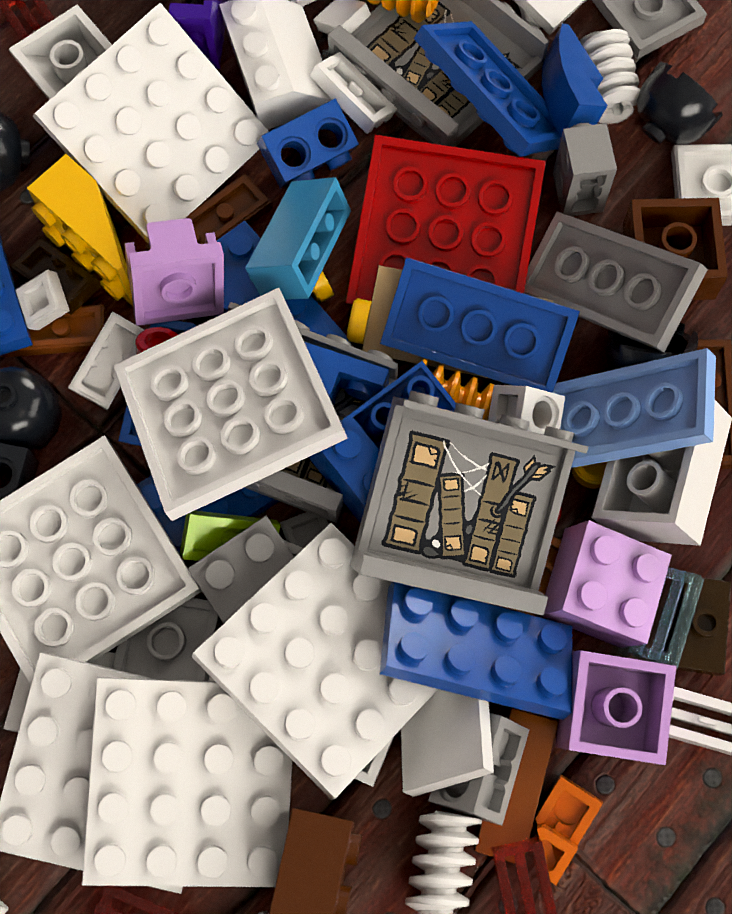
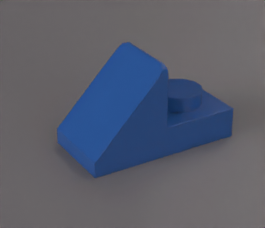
(339, 371)

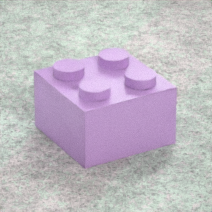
(606, 584)
(618, 708)

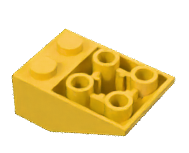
(77, 216)

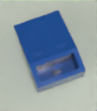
(352, 462)

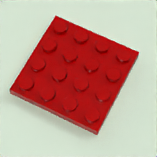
(446, 210)

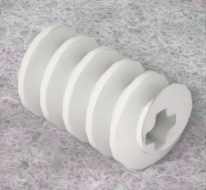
(619, 84)
(442, 863)

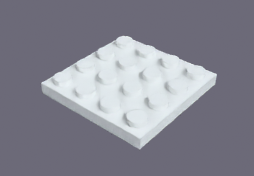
(153, 123)
(227, 404)
(84, 561)
(310, 662)
(51, 765)
(182, 789)

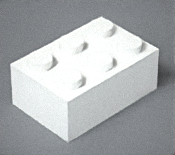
(664, 492)

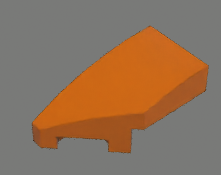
(564, 822)

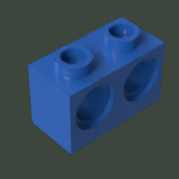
(303, 136)

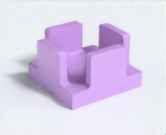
(176, 275)

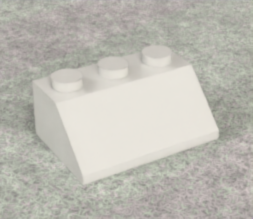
(60, 50)
(274, 57)

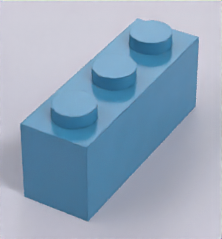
(299, 238)

